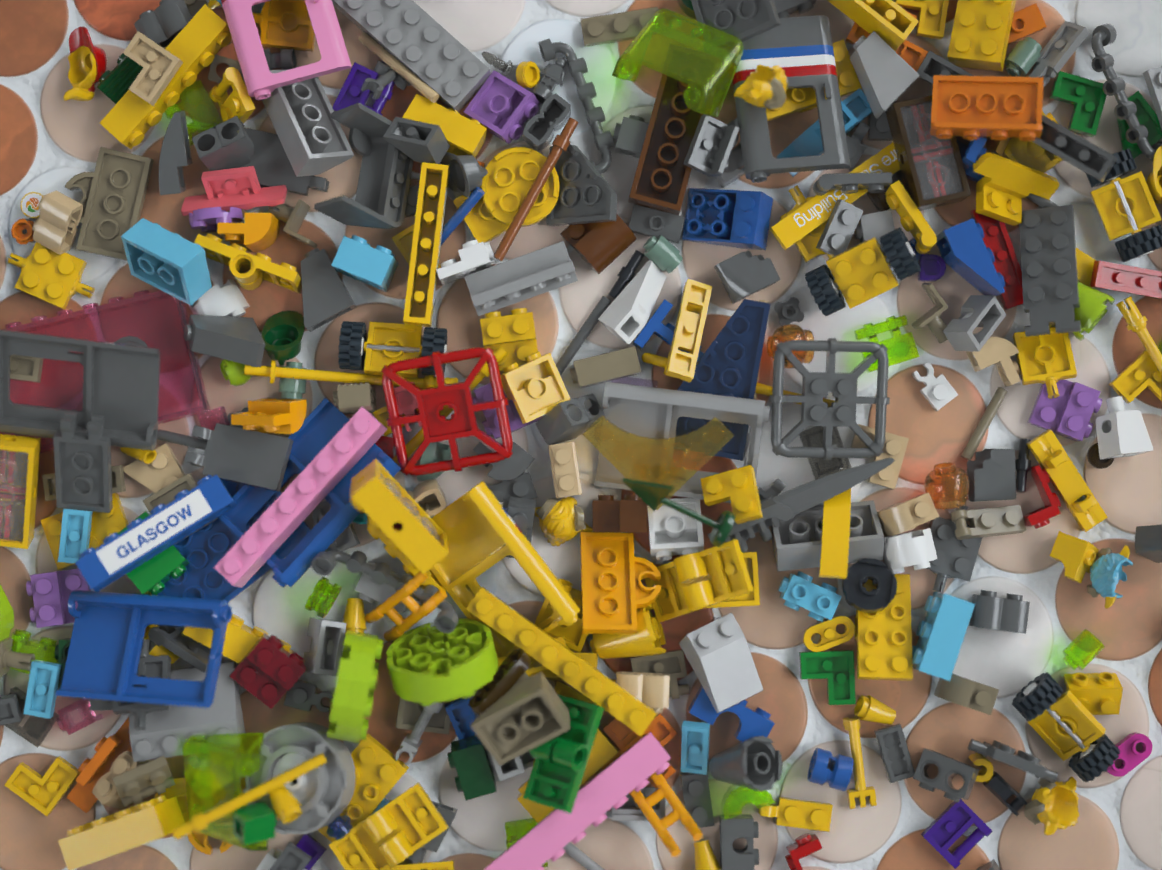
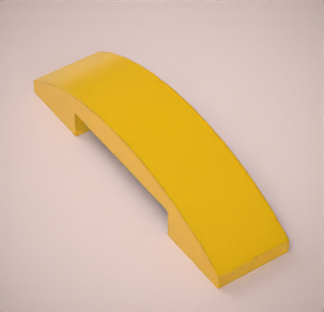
(835, 536)

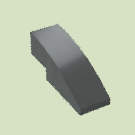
(174, 155)

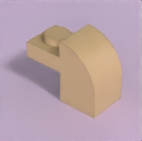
(997, 352)
(907, 515)

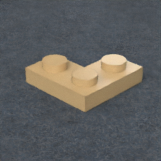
(157, 64)
(893, 448)

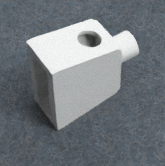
(1121, 432)

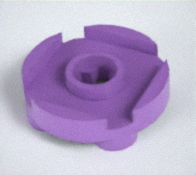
(208, 218)

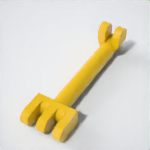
(860, 791)

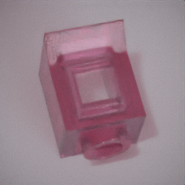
(77, 716)

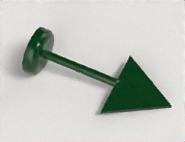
(655, 494)

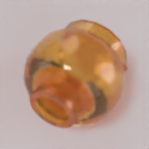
(787, 333)
(947, 486)

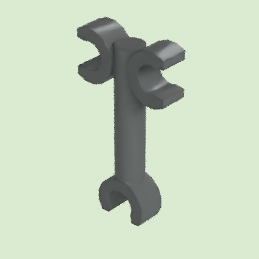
(387, 77)

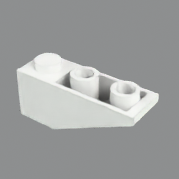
(633, 306)

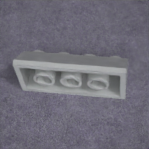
(306, 128)
(799, 539)

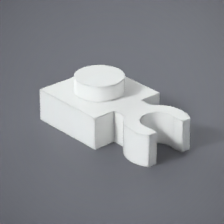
(936, 390)

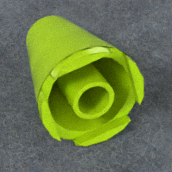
(1091, 308)

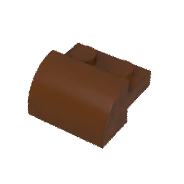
(599, 242)

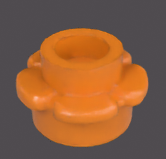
(17, 231)

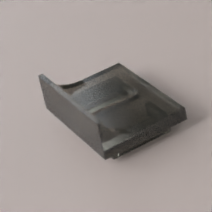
(814, 438)
(35, 727)

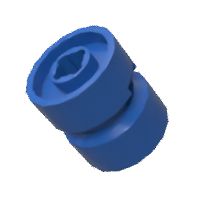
(839, 773)

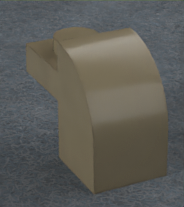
(967, 693)

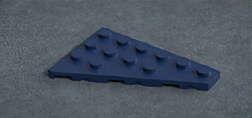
(730, 370)

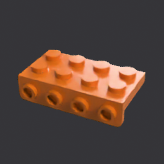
(987, 107)

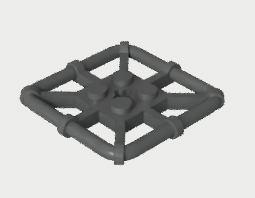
(842, 411)

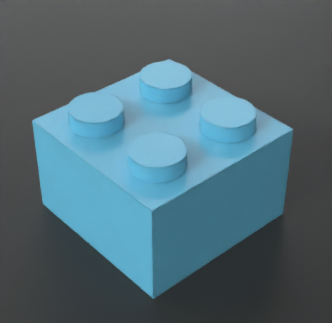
(365, 263)

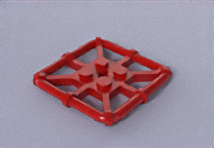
(457, 397)

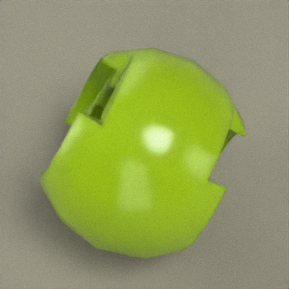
(234, 372)

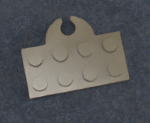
(111, 200)

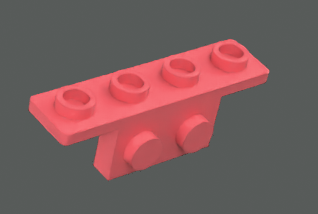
(234, 188)

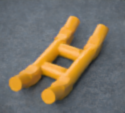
(403, 595)
(678, 812)

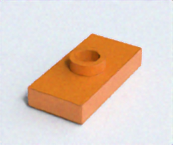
(1025, 23)

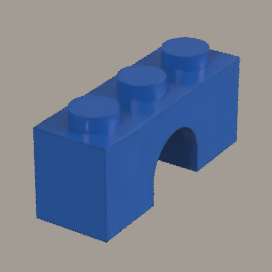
(751, 722)

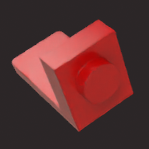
(1051, 501)
(804, 846)

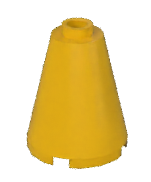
(645, 642)

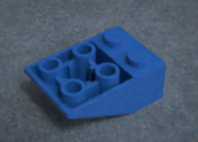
(728, 218)
(968, 256)

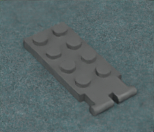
(1049, 269)

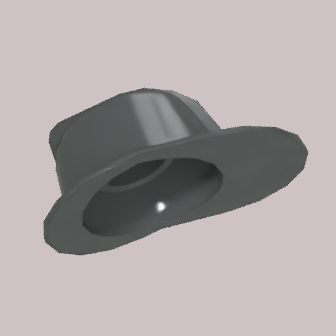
(464, 173)

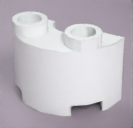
(221, 301)
(909, 549)

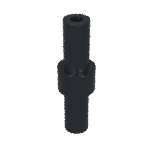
(626, 274)
(1022, 465)

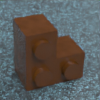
(619, 515)

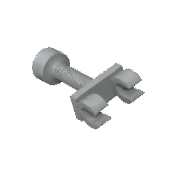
(412, 741)

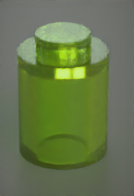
(1082, 650)

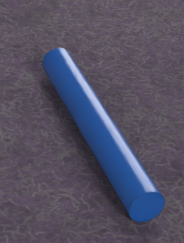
(461, 213)

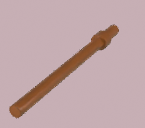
(560, 145)

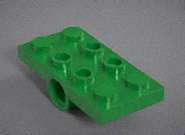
(563, 759)

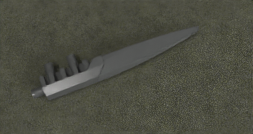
(801, 498)

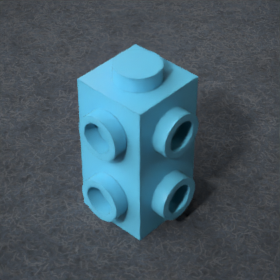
(801, 592)

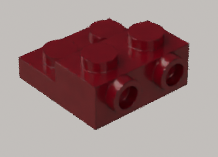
(269, 670)

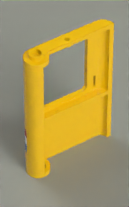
(480, 537)

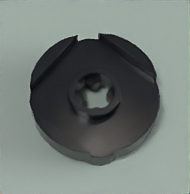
(881, 577)

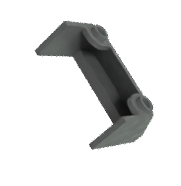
(382, 177)

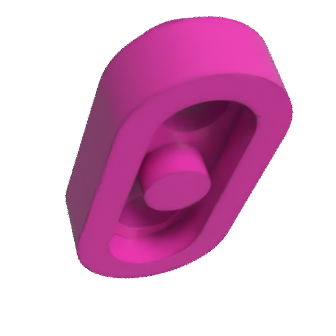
(1129, 755)

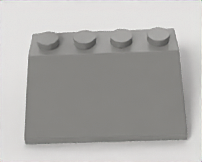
(170, 728)

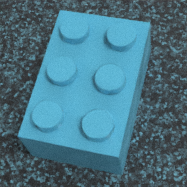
(167, 261)
(941, 634)

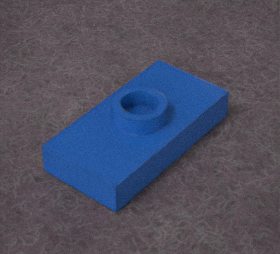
(461, 717)

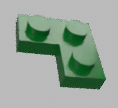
(1087, 98)
(836, 668)

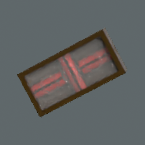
(928, 165)

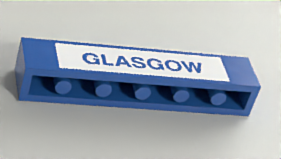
(155, 533)

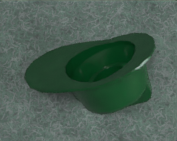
(283, 335)

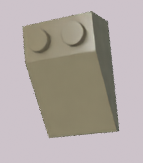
(522, 719)

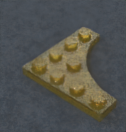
(658, 459)

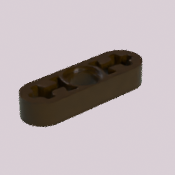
(504, 678)

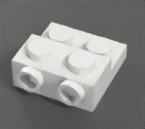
(473, 257)
(673, 531)

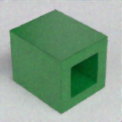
(254, 823)

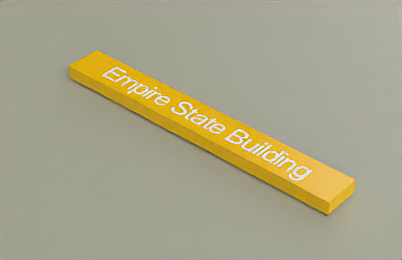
(819, 208)

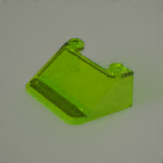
(686, 52)
(213, 777)

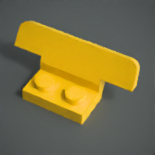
(1005, 185)

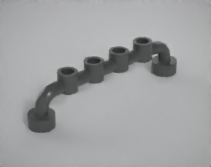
(586, 92)
(1126, 109)
(326, 561)

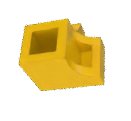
(1075, 555)

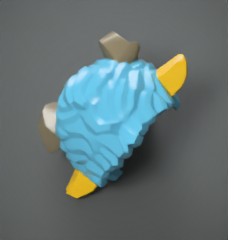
(1107, 572)

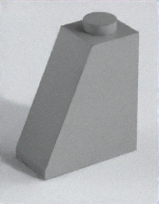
(881, 72)

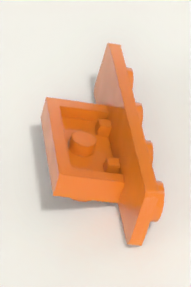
(91, 770)

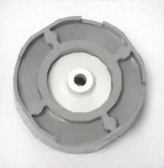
(321, 791)

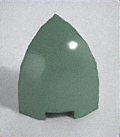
(434, 453)

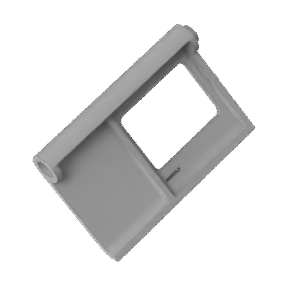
(655, 414)

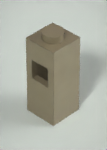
(605, 367)

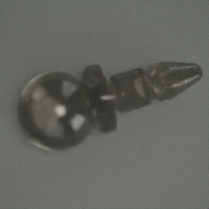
(507, 69)

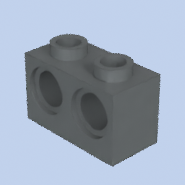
(947, 769)

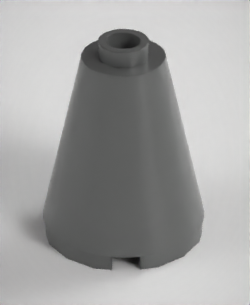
(748, 764)

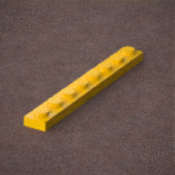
(561, 661)

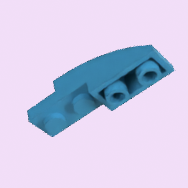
(809, 143)

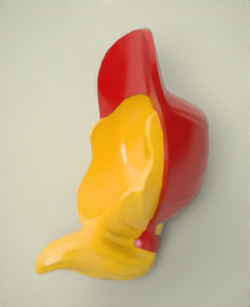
(86, 65)

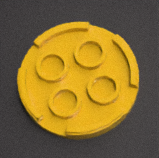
(510, 180)

